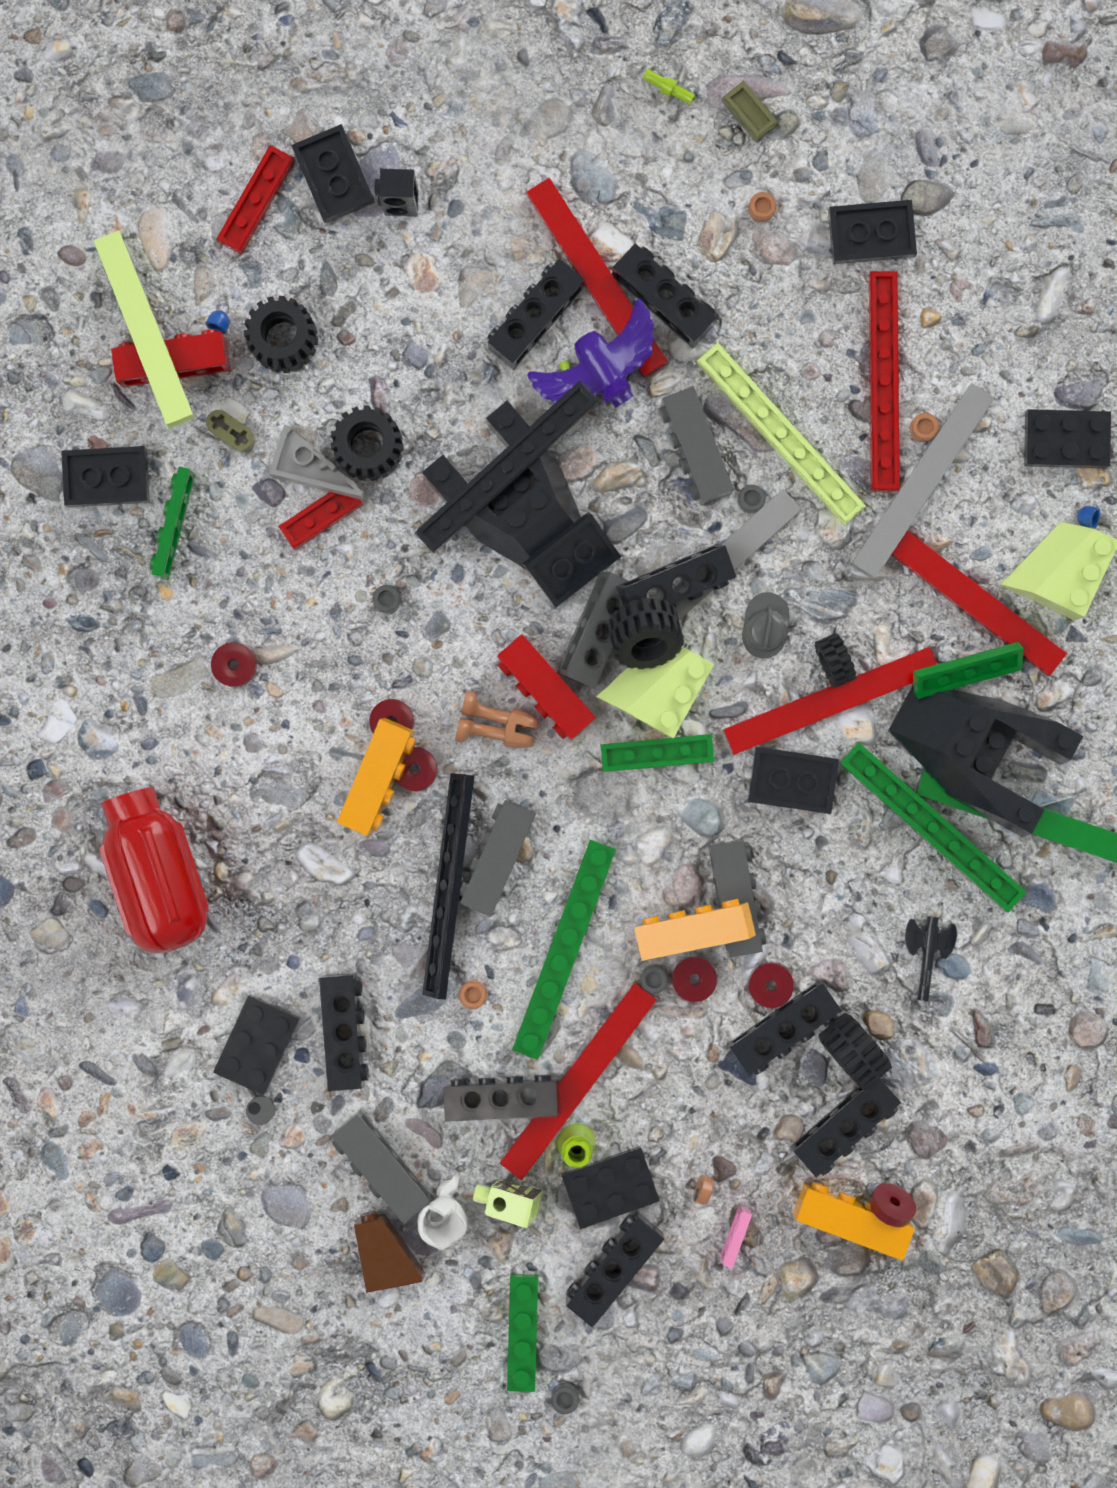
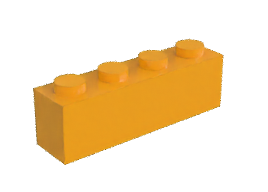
(376, 777)
(694, 931)
(850, 1220)

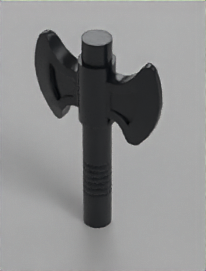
(929, 940)

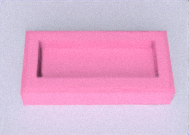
(735, 1236)

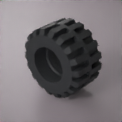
(270, 315)
(360, 421)
(645, 633)
(855, 1051)

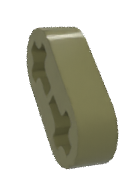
(234, 426)

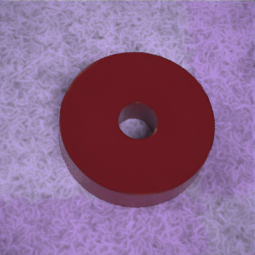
(221, 664)
(390, 708)
(427, 772)
(700, 990)
(782, 990)
(892, 1205)

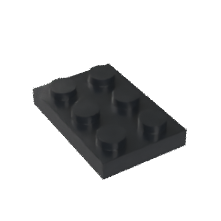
(333, 173)
(872, 232)
(1067, 438)
(105, 476)
(571, 559)
(793, 780)
(256, 1044)
(610, 1187)

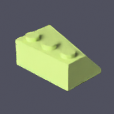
(1064, 569)
(659, 694)

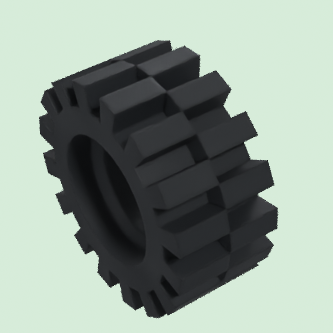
(835, 660)

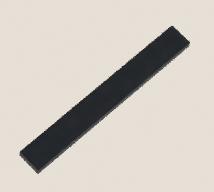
(506, 467)
(448, 886)

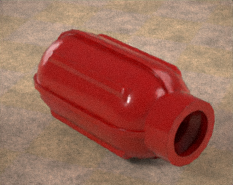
(152, 873)

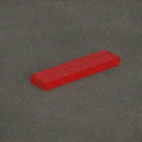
(255, 199)

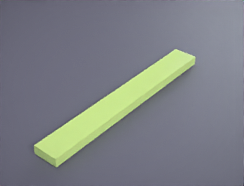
(144, 330)
(780, 434)

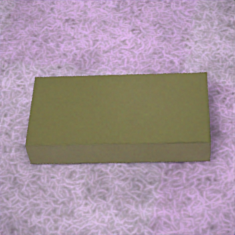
(749, 111)

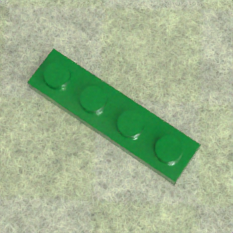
(175, 512)
(968, 670)
(657, 753)
(522, 1332)

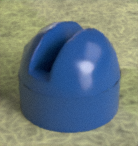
(219, 321)
(1089, 516)

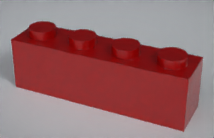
(190, 355)
(546, 687)

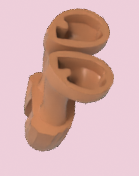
(473, 708)

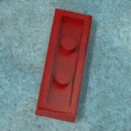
(318, 518)

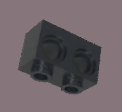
(397, 192)

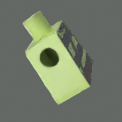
(520, 1206)

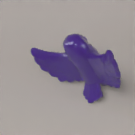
(603, 364)

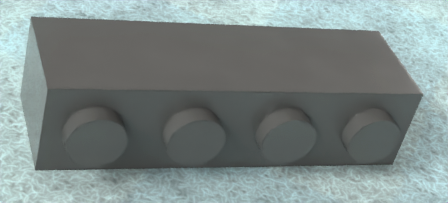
(696, 446)
(498, 857)
(735, 882)
(381, 1166)

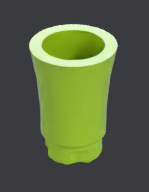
(575, 1135)

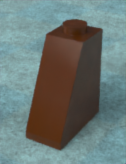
(384, 1254)

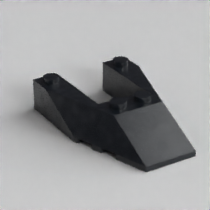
(527, 511)
(963, 741)

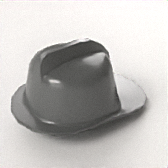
(765, 625)

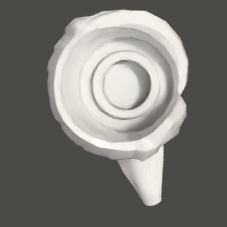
(444, 1218)

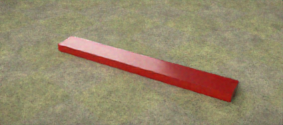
(588, 264)
(884, 381)
(977, 603)
(826, 702)
(579, 1079)

